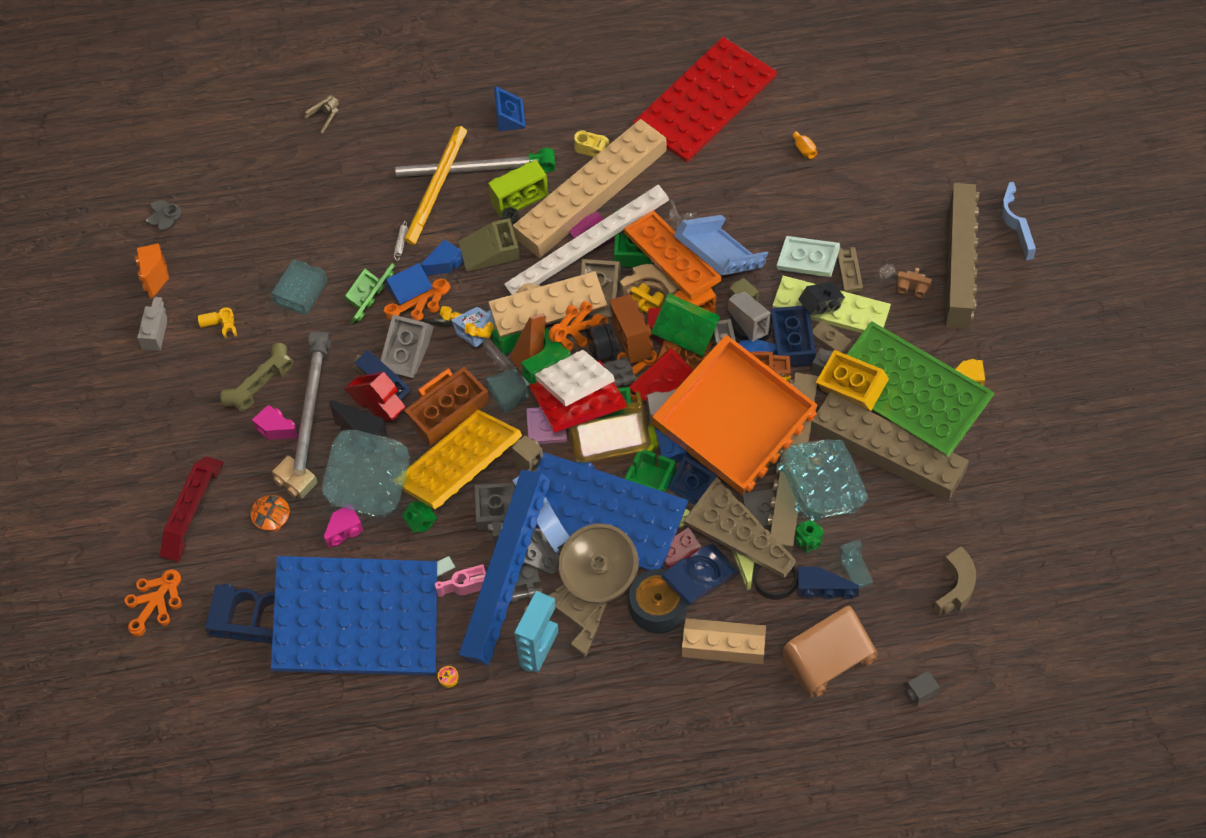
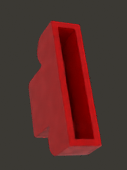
(377, 394)

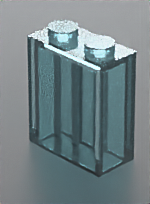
(299, 287)

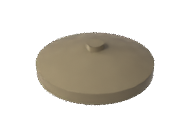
(598, 563)

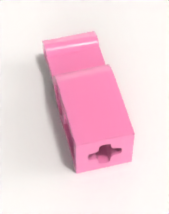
(472, 579)

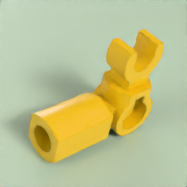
(224, 317)

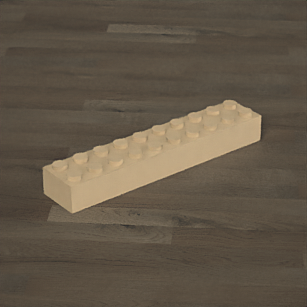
(589, 188)

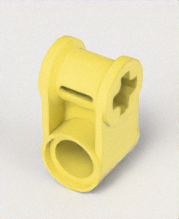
(589, 143)

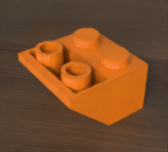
(152, 268)

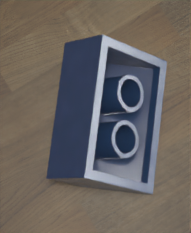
(794, 334)

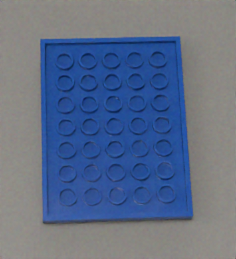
(354, 616)

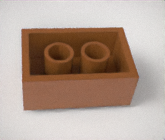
(631, 328)

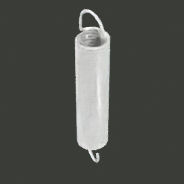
(400, 240)

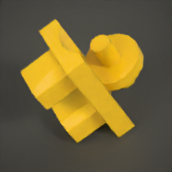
(643, 298)

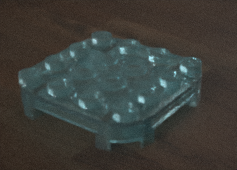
(365, 473)
(823, 478)

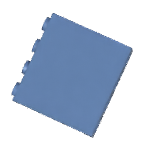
(716, 246)

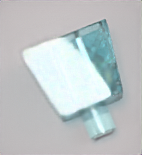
(508, 389)

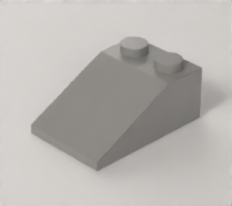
(406, 345)

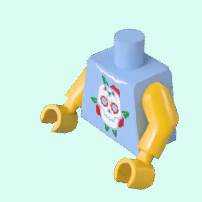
(471, 326)

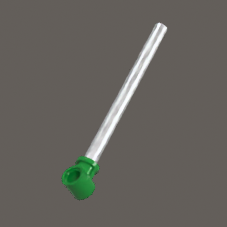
(544, 157)

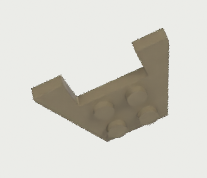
(581, 613)

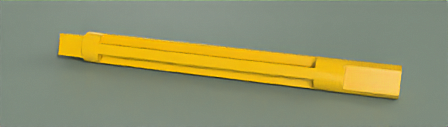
(435, 185)

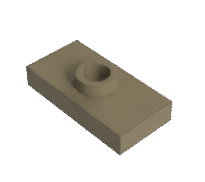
(830, 337)

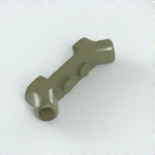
(242, 396)

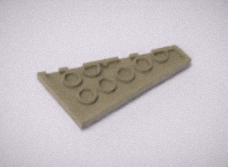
(734, 526)

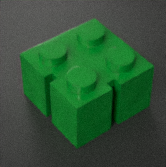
(648, 474)

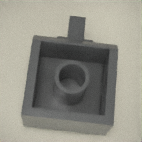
(492, 505)

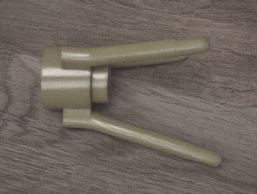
(327, 105)

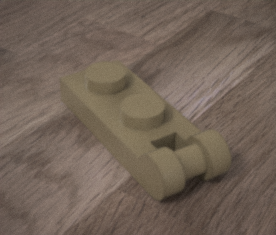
(849, 270)

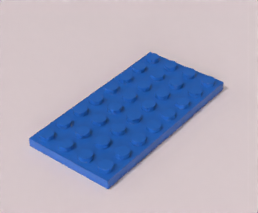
(591, 496)

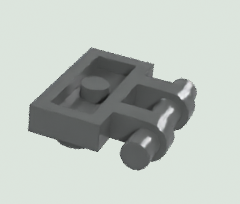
(621, 371)
(527, 578)

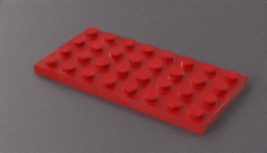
(707, 97)

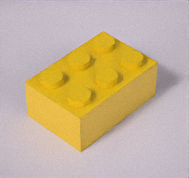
(852, 380)

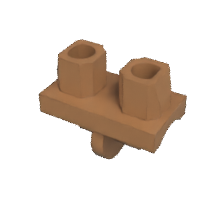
(913, 281)

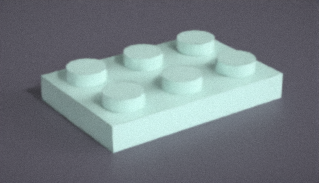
(808, 256)

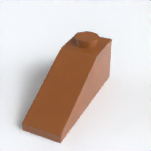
(530, 341)

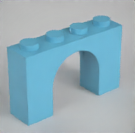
(535, 632)

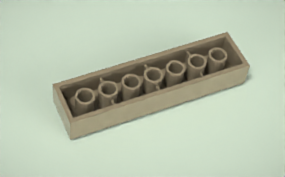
(962, 256)
(888, 446)

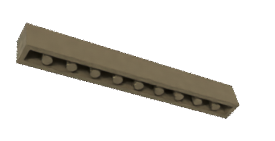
(785, 515)

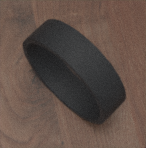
(775, 596)

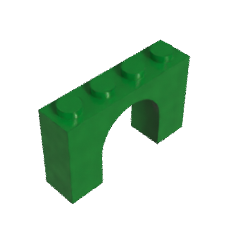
(550, 355)

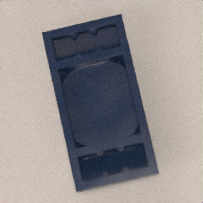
(700, 573)

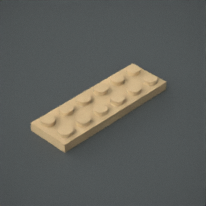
(513, 311)

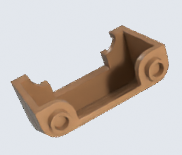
(828, 651)

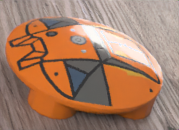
(270, 512)

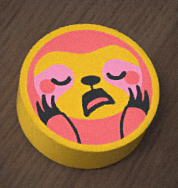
(448, 676)

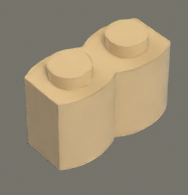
(296, 485)

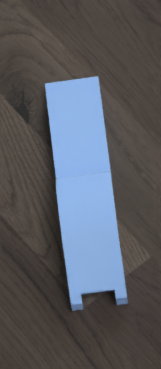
(1018, 224)
(550, 525)

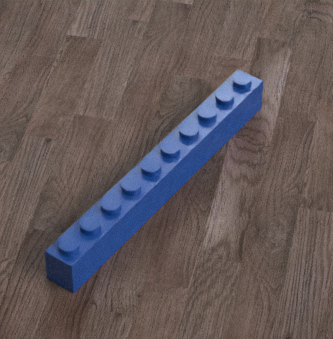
(504, 567)

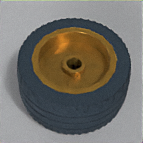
(654, 603)

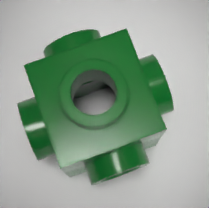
(419, 516)
(808, 536)

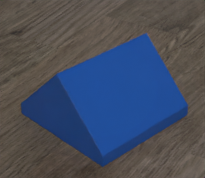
(509, 110)
(408, 284)

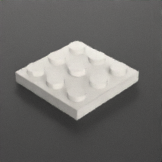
(574, 377)

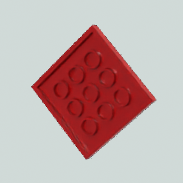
(592, 406)

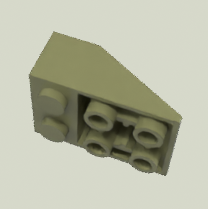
(490, 246)

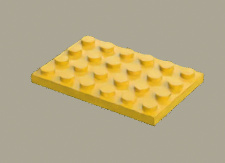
(458, 458)

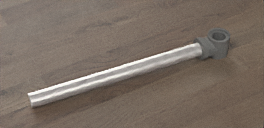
(318, 344)

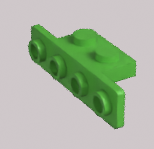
(363, 290)

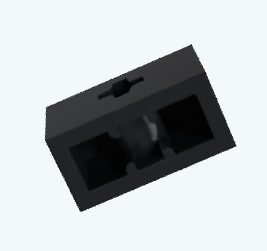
(821, 298)

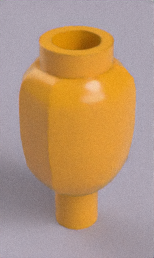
(805, 145)

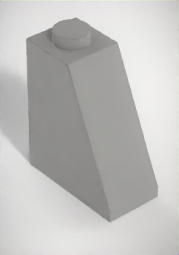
(750, 315)

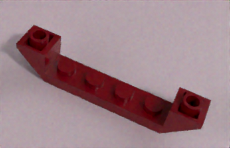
(186, 505)

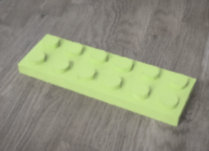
(854, 313)

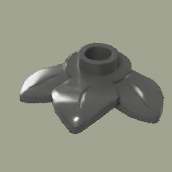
(162, 216)

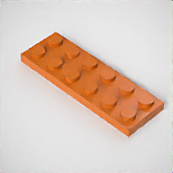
(671, 255)

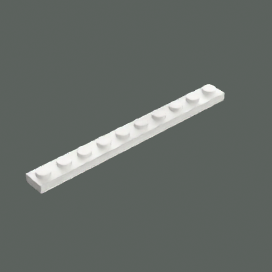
(589, 239)

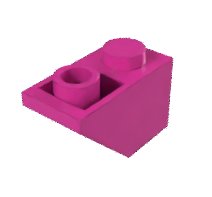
(273, 424)
(342, 526)

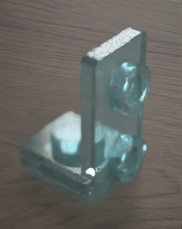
(854, 564)

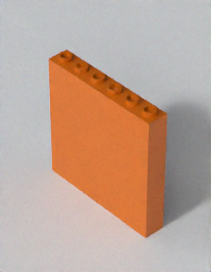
(734, 415)

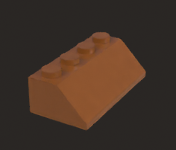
(447, 406)

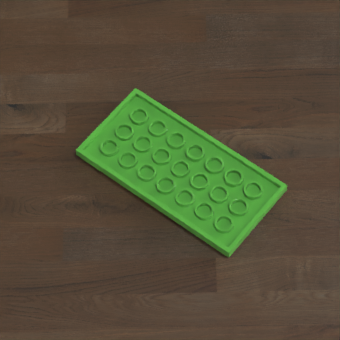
(921, 390)

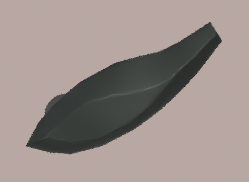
(437, 321)

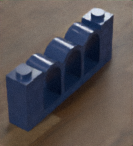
(222, 612)

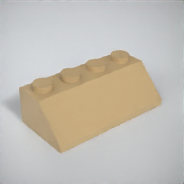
(723, 641)

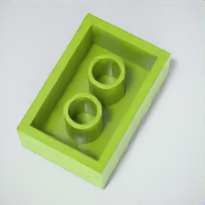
(519, 187)

